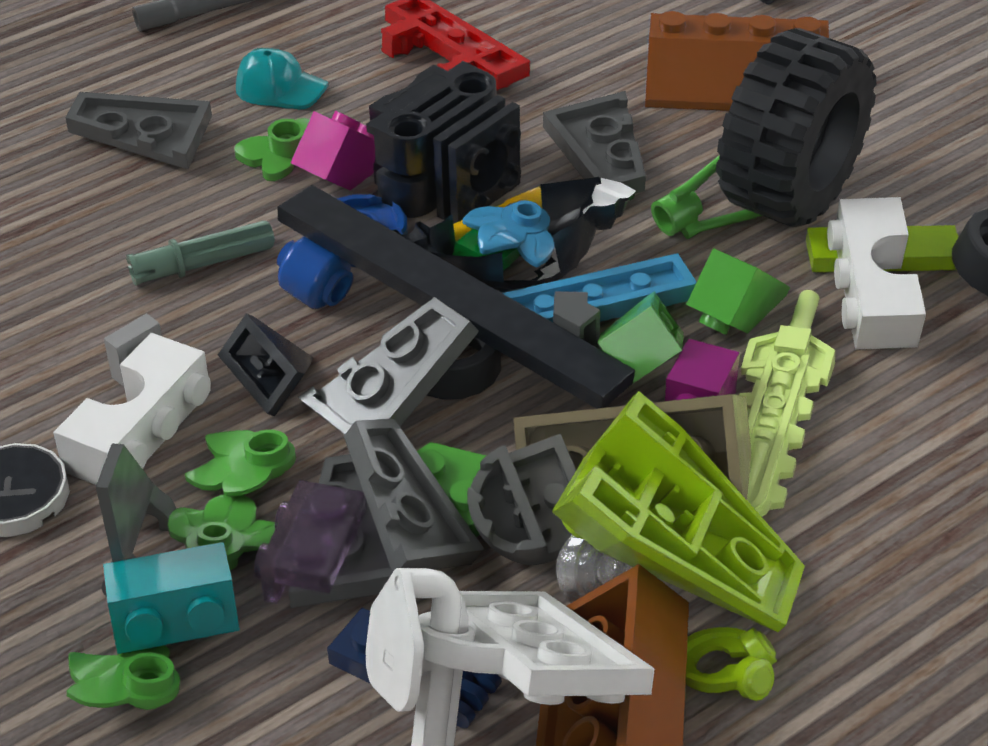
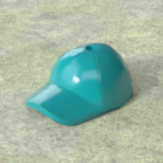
(277, 80)

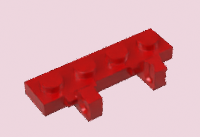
(452, 38)

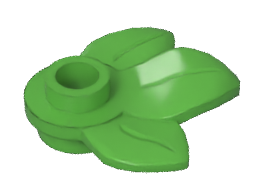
(243, 461)
(223, 520)
(134, 678)

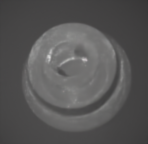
(584, 568)

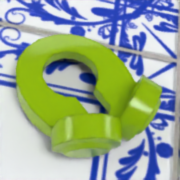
(750, 677)

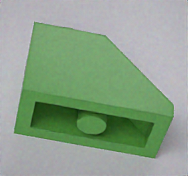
(734, 293)
(643, 337)

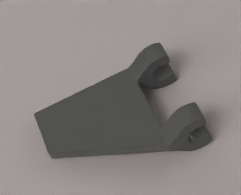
(125, 499)

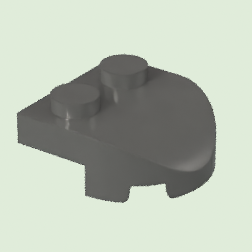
(516, 497)

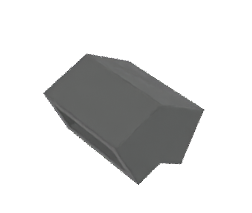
(577, 316)

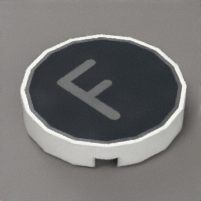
(30, 487)

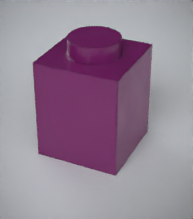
(702, 372)

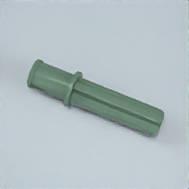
(199, 252)

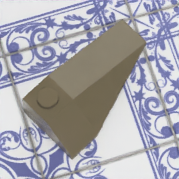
(713, 422)

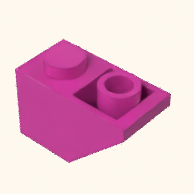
(336, 150)

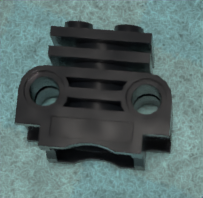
(445, 143)

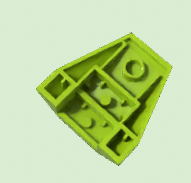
(666, 506)

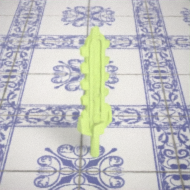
(783, 370)

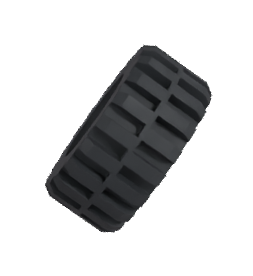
(796, 126)

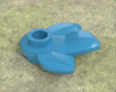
(517, 226)

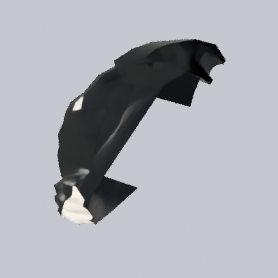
(575, 214)

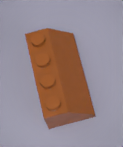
(703, 57)
(654, 626)

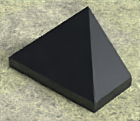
(264, 362)

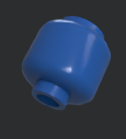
(313, 274)

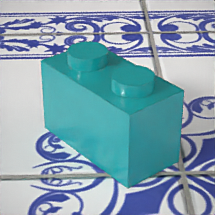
(170, 597)

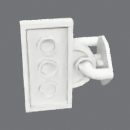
(505, 633)

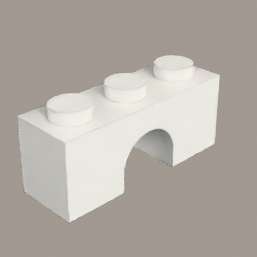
(878, 305)
(161, 389)

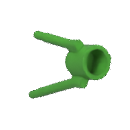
(681, 208)

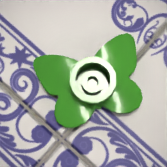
(275, 150)

